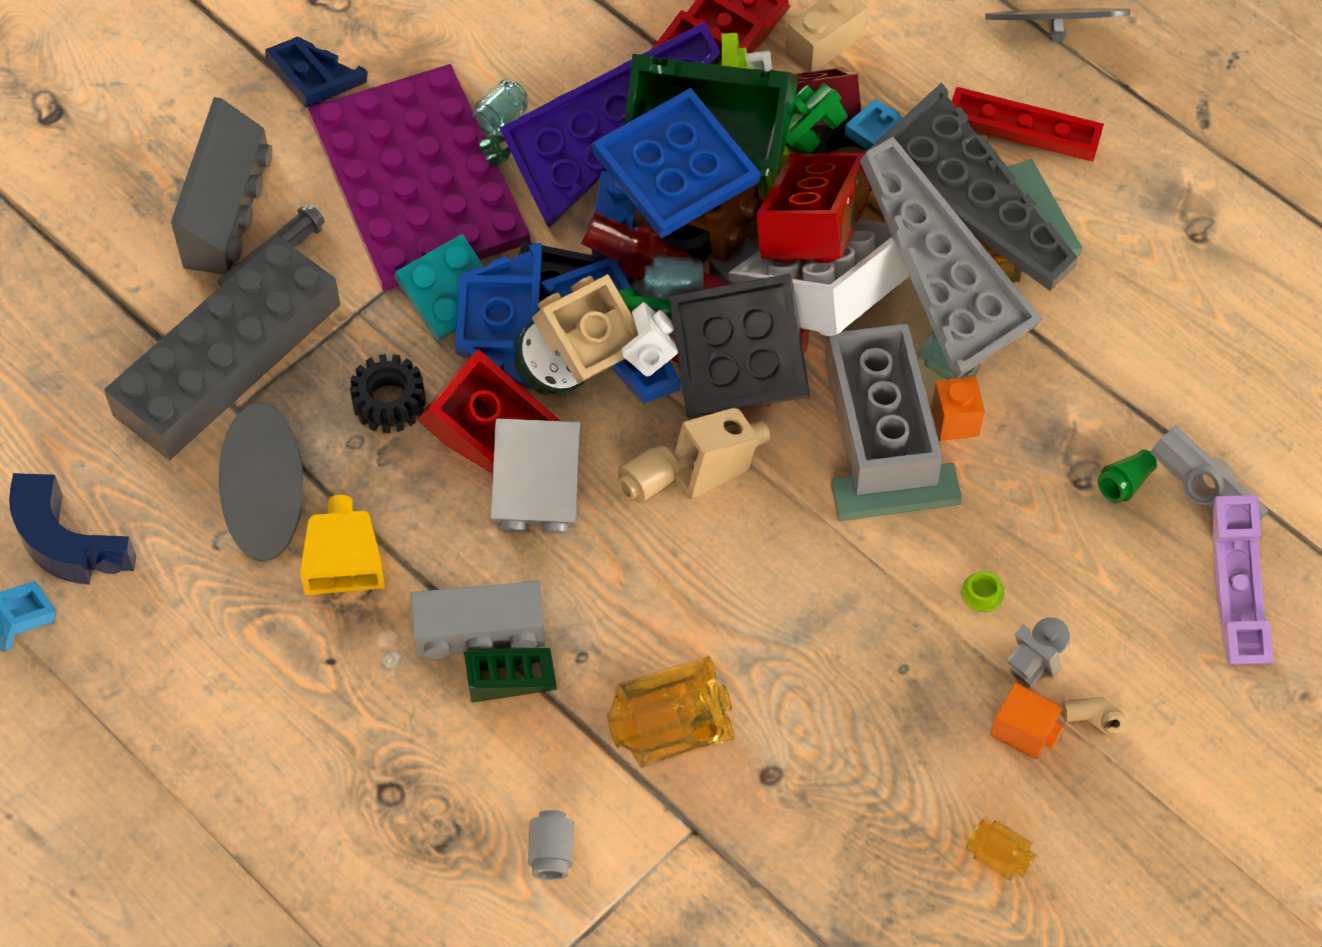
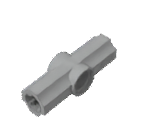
(1190, 462)

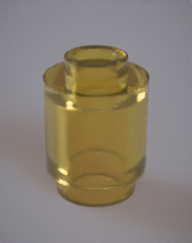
(1001, 849)

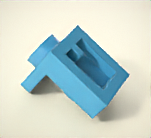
(871, 124)
(23, 610)

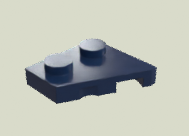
(312, 72)

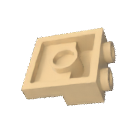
(587, 326)

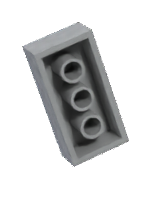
(883, 409)

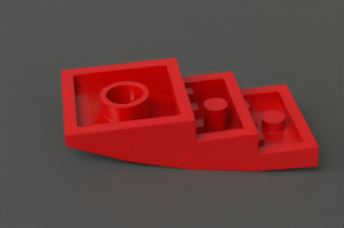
(748, 18)

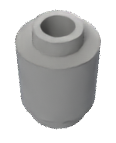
(551, 845)

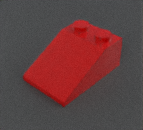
(469, 404)

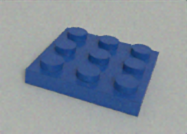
(676, 162)

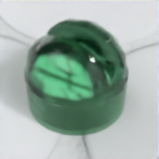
(492, 152)

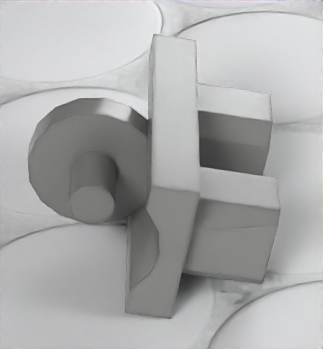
(1040, 651)

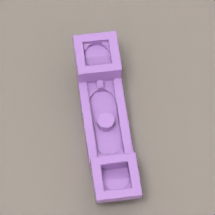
(1239, 580)

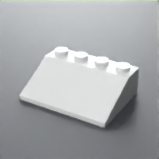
(837, 291)

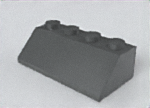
(220, 189)

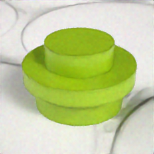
(982, 592)

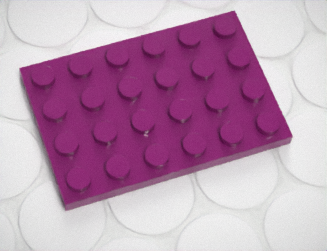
(416, 171)

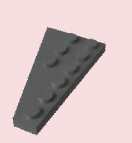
(981, 188)

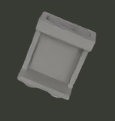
(535, 474)

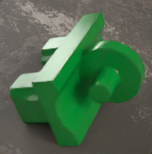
(808, 110)

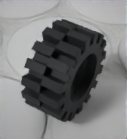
(383, 374)

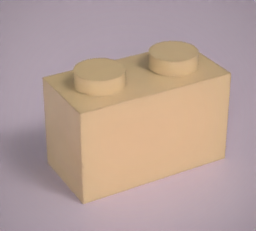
(825, 32)

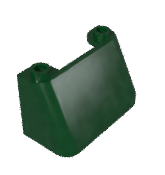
(747, 102)

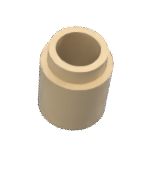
(647, 474)

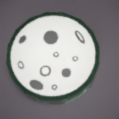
(539, 367)

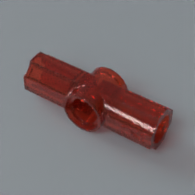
(629, 246)

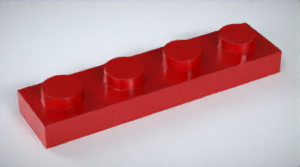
(1029, 124)

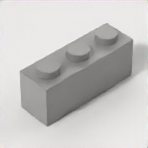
(477, 619)

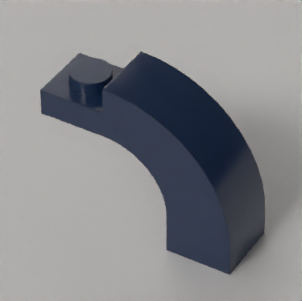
(70, 556)

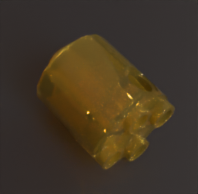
(671, 712)

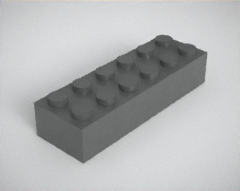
(223, 347)

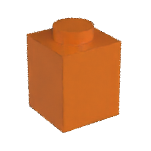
(957, 408)
(1027, 721)

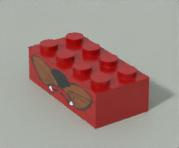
(813, 207)

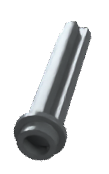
(294, 232)

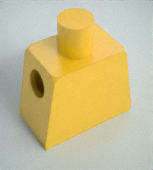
(341, 551)

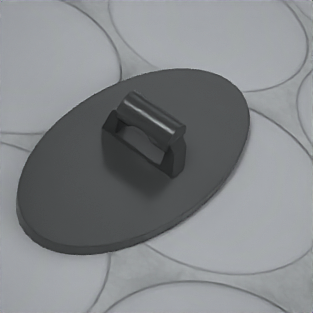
(1057, 32)
(261, 481)

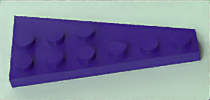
(556, 139)

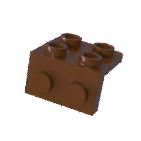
(729, 222)

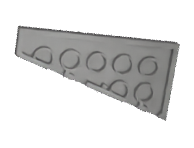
(957, 281)

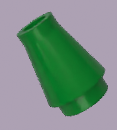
(1123, 478)

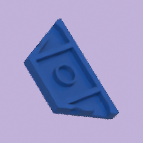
(497, 305)

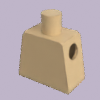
(717, 449)

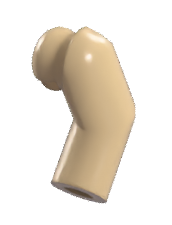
(1097, 712)

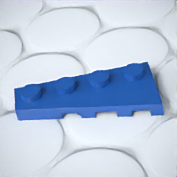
(646, 388)

